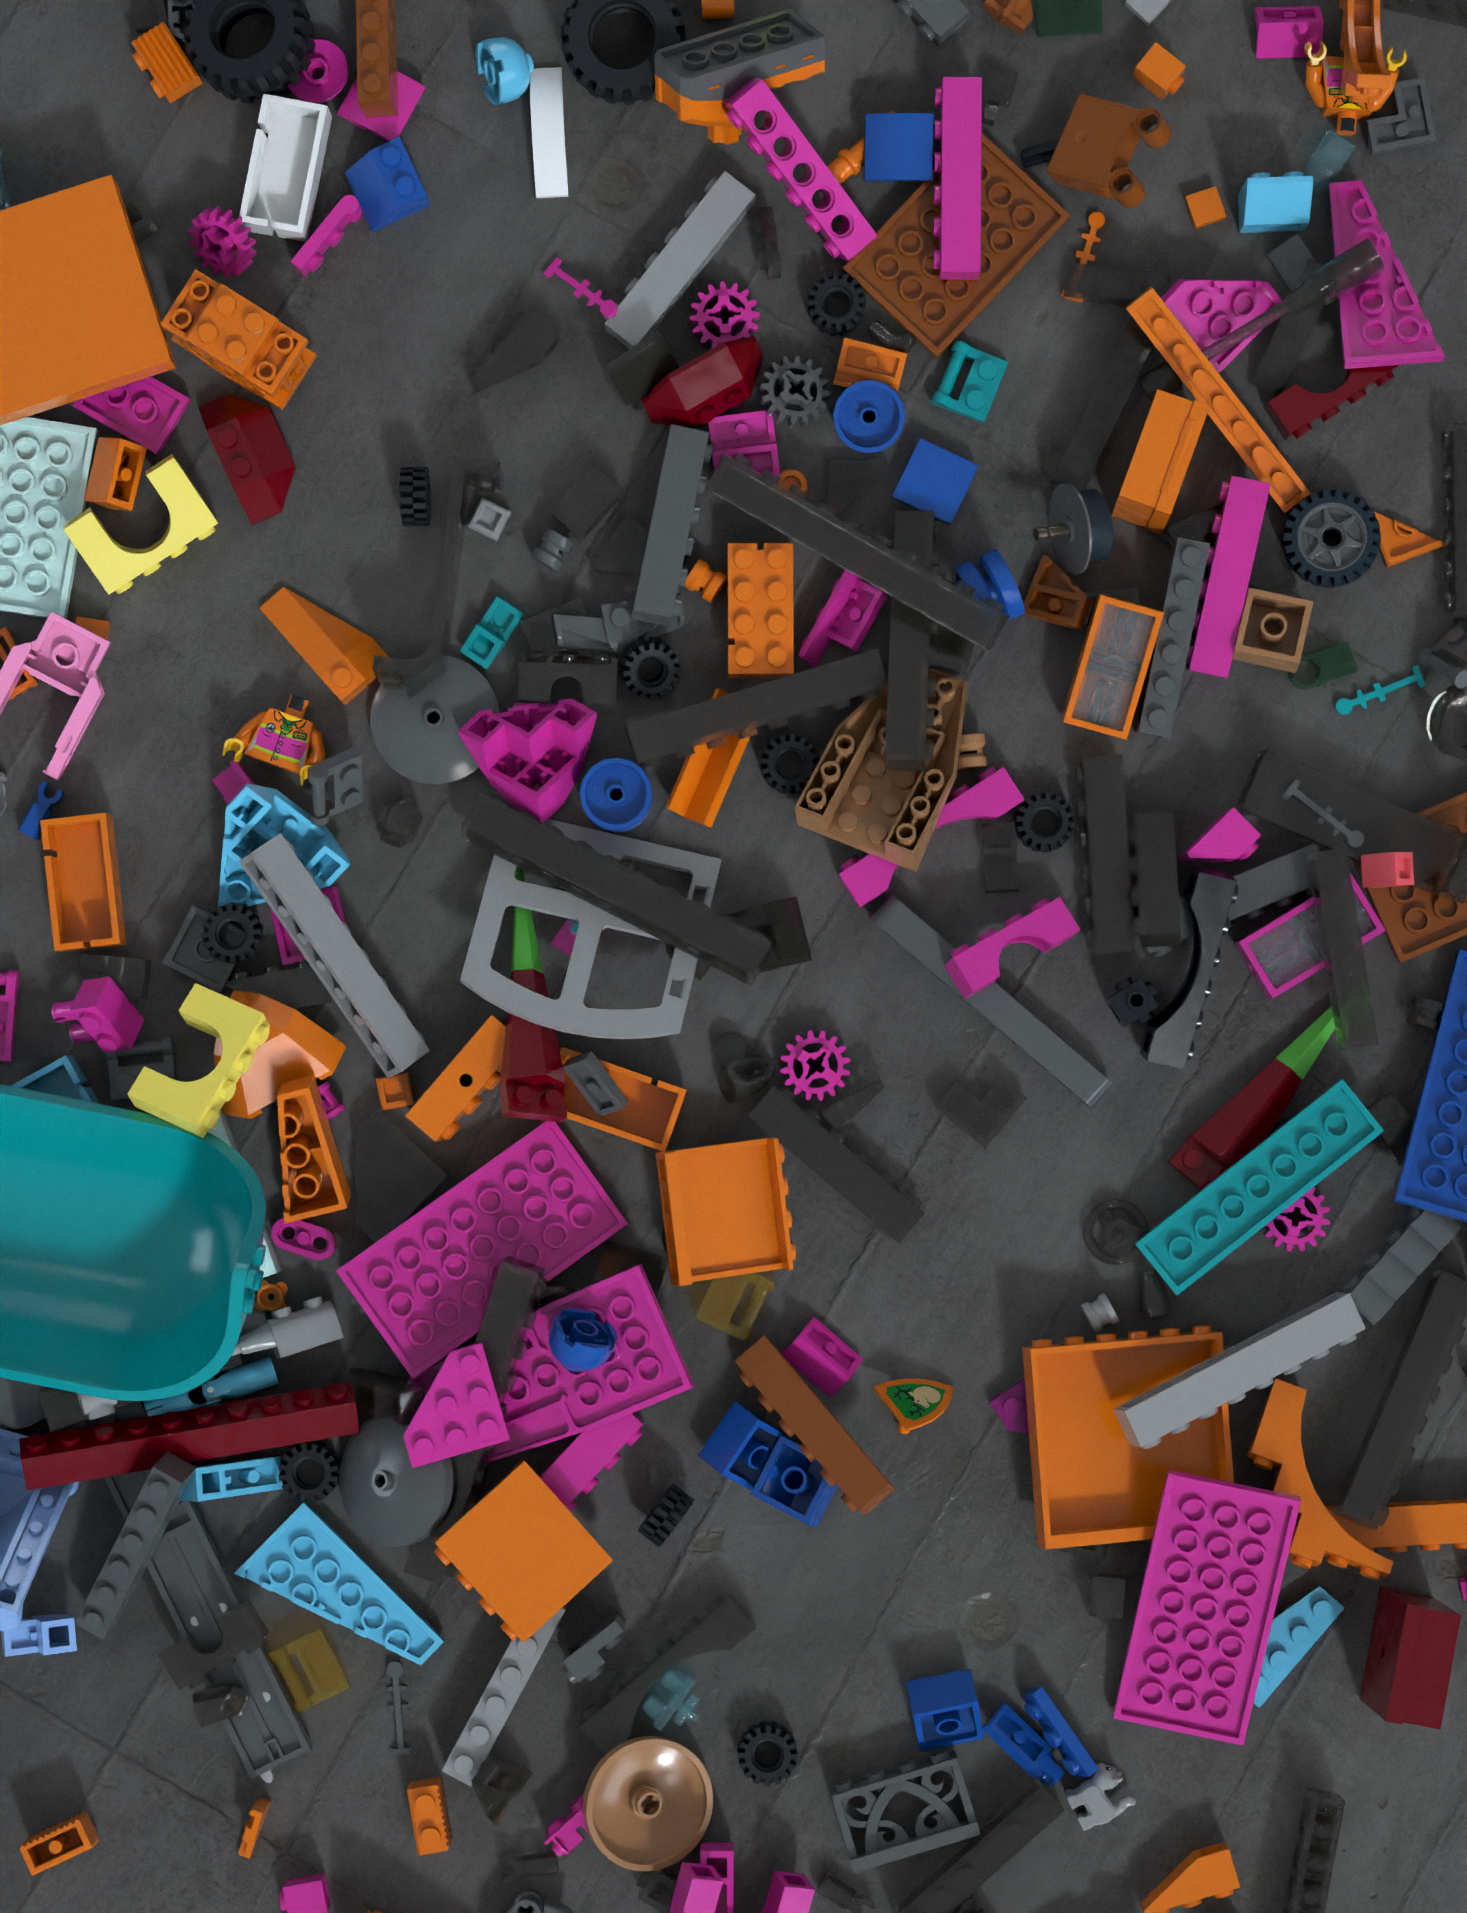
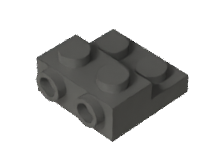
(589, 1654)

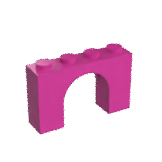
(700, 1888)

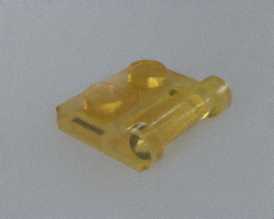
(723, 1299)
(319, 1665)

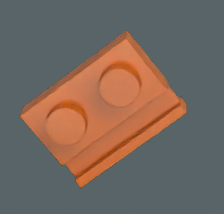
(869, 361)

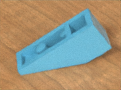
(233, 1478)

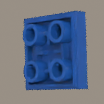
(935, 481)

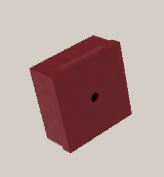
(1410, 1658)

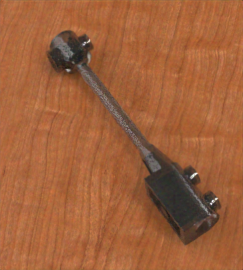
(1322, 284)

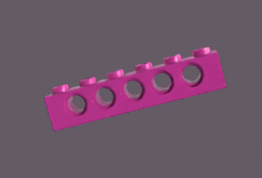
(855, 229)

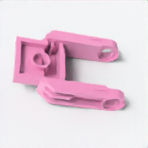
(69, 661)

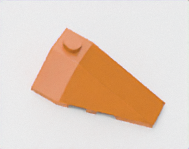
(329, 645)

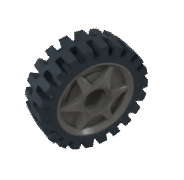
(1339, 513)

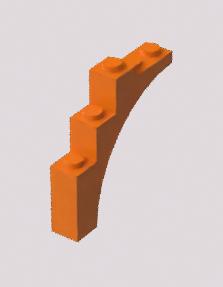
(1363, 62)
(1316, 1531)

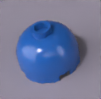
(580, 1340)

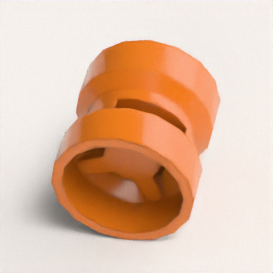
(705, 581)

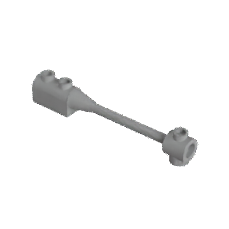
(285, 1333)

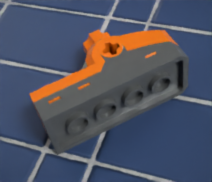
(709, 69)

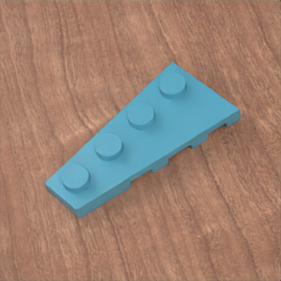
(1293, 1635)

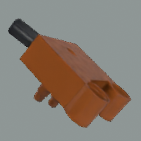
(1099, 147)

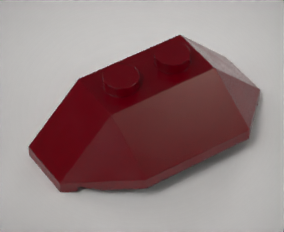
(706, 385)
(250, 454)

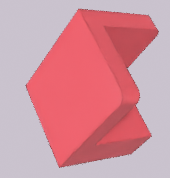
(1387, 869)

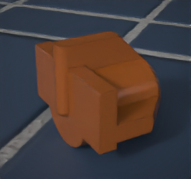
(1010, 13)

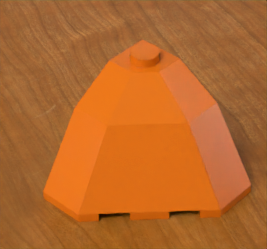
(291, 1051)

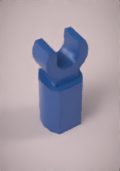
(39, 811)

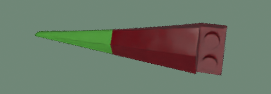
(532, 1062)
(1252, 1110)

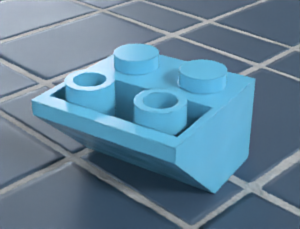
(1275, 203)

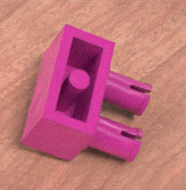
(103, 1016)

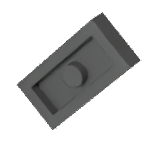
(595, 1083)

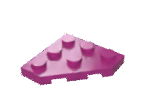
(1217, 308)
(457, 1411)

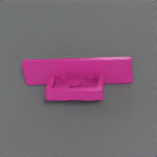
(844, 618)

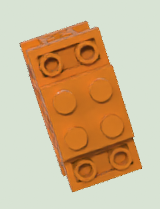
(238, 339)

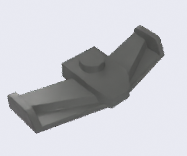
(611, 631)

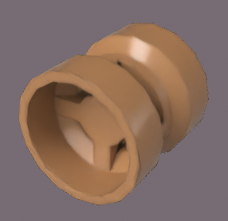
(969, 744)

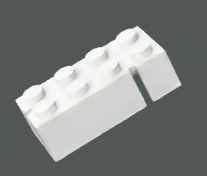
(285, 167)

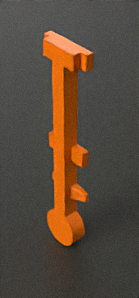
(1095, 221)

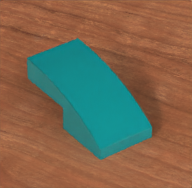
(492, 632)

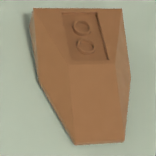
(877, 808)

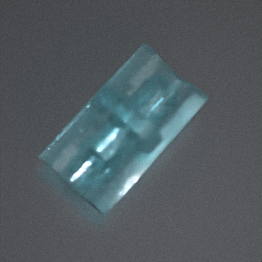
(662, 1710)

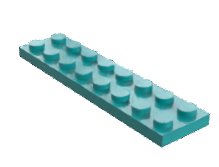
(1259, 1186)

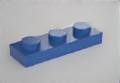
(1058, 1732)

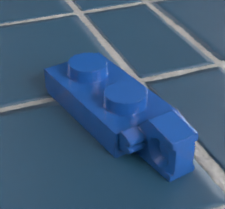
(1022, 1744)

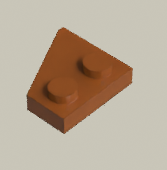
(1056, 597)

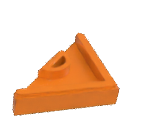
(1402, 542)
(253, 1827)

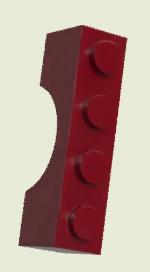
(1298, 408)

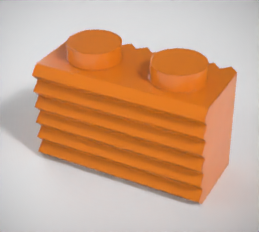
(166, 62)
(429, 1816)
(59, 1843)

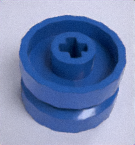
(873, 396)
(994, 582)
(602, 781)

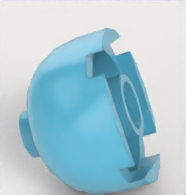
(505, 69)

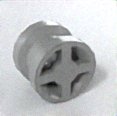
(1099, 1313)

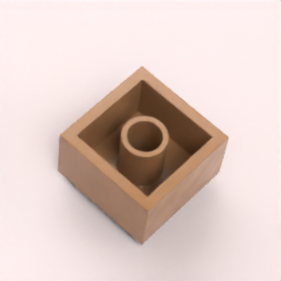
(1272, 630)

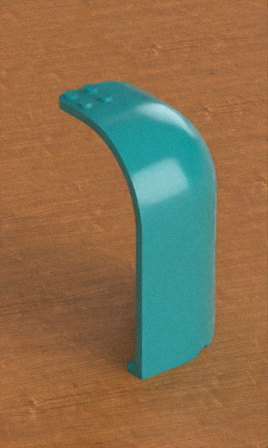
(121, 1249)

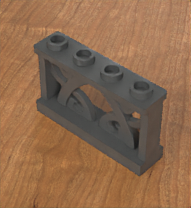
(877, 1849)

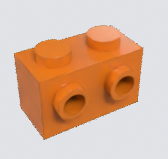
(115, 473)

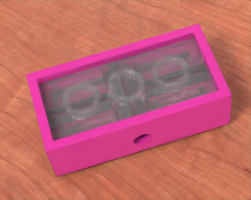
(1291, 947)

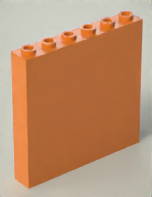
(73, 301)
(1084, 1471)

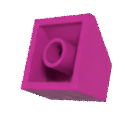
(1224, 841)

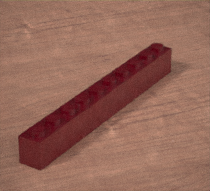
(189, 1434)

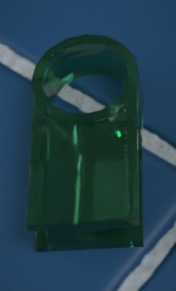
(1330, 665)

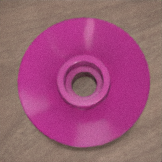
(330, 60)

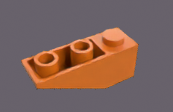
(1198, 1876)

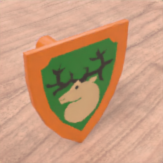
(914, 1401)

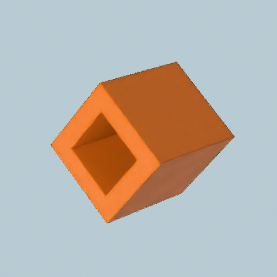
(1160, 72)

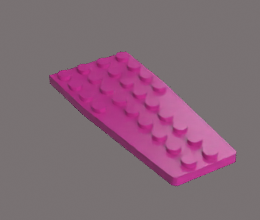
(559, 1403)

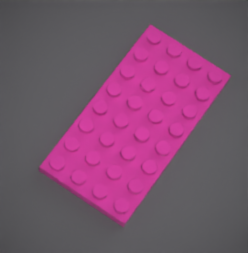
(437, 1269)
(1206, 1607)

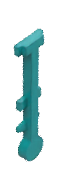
(1344, 705)

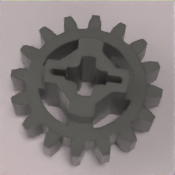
(800, 402)

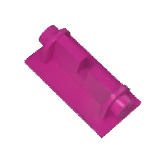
(564, 1831)

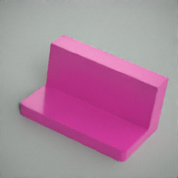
(1286, 30)
(822, 1357)

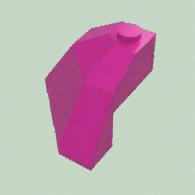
(532, 752)

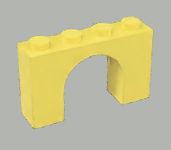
(117, 564)
(198, 1103)

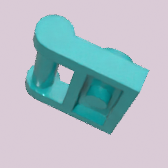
(979, 386)

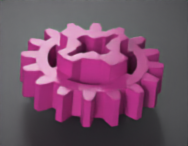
(222, 241)
(712, 317)
(827, 1074)
(1292, 1231)

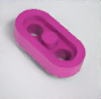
(304, 1239)

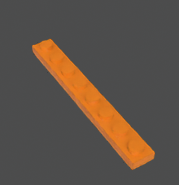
(1225, 407)

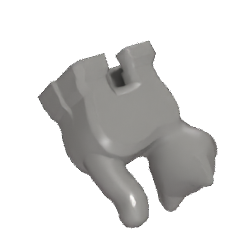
(1093, 1796)

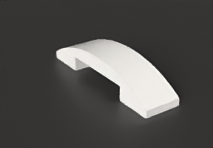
(548, 133)

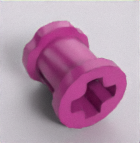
(334, 1106)

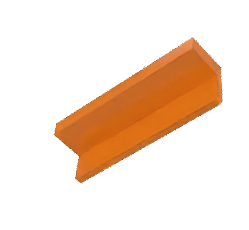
(706, 778)

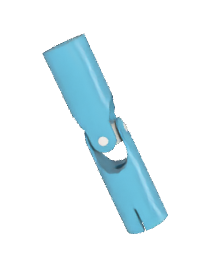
(231, 1384)

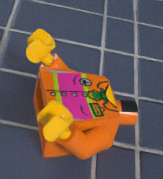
(1324, 88)
(281, 739)

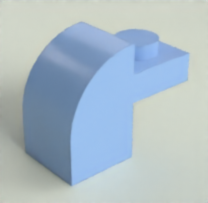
(41, 1634)

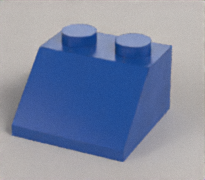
(387, 185)
(741, 1445)
(794, 1484)
(945, 1709)

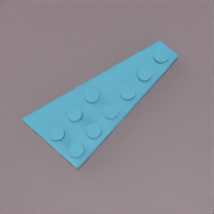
(328, 1577)

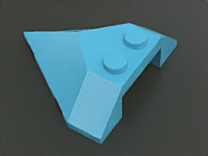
(256, 818)

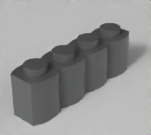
(1399, 1263)

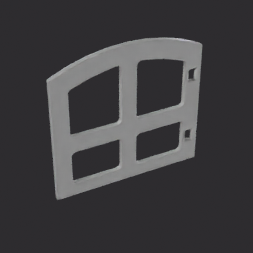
(569, 1012)

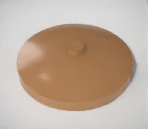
(647, 1803)

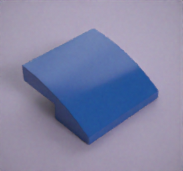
(898, 147)

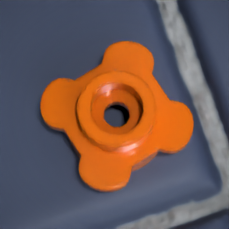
(278, 1290)

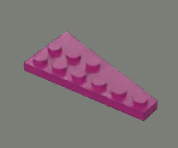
(1383, 315)

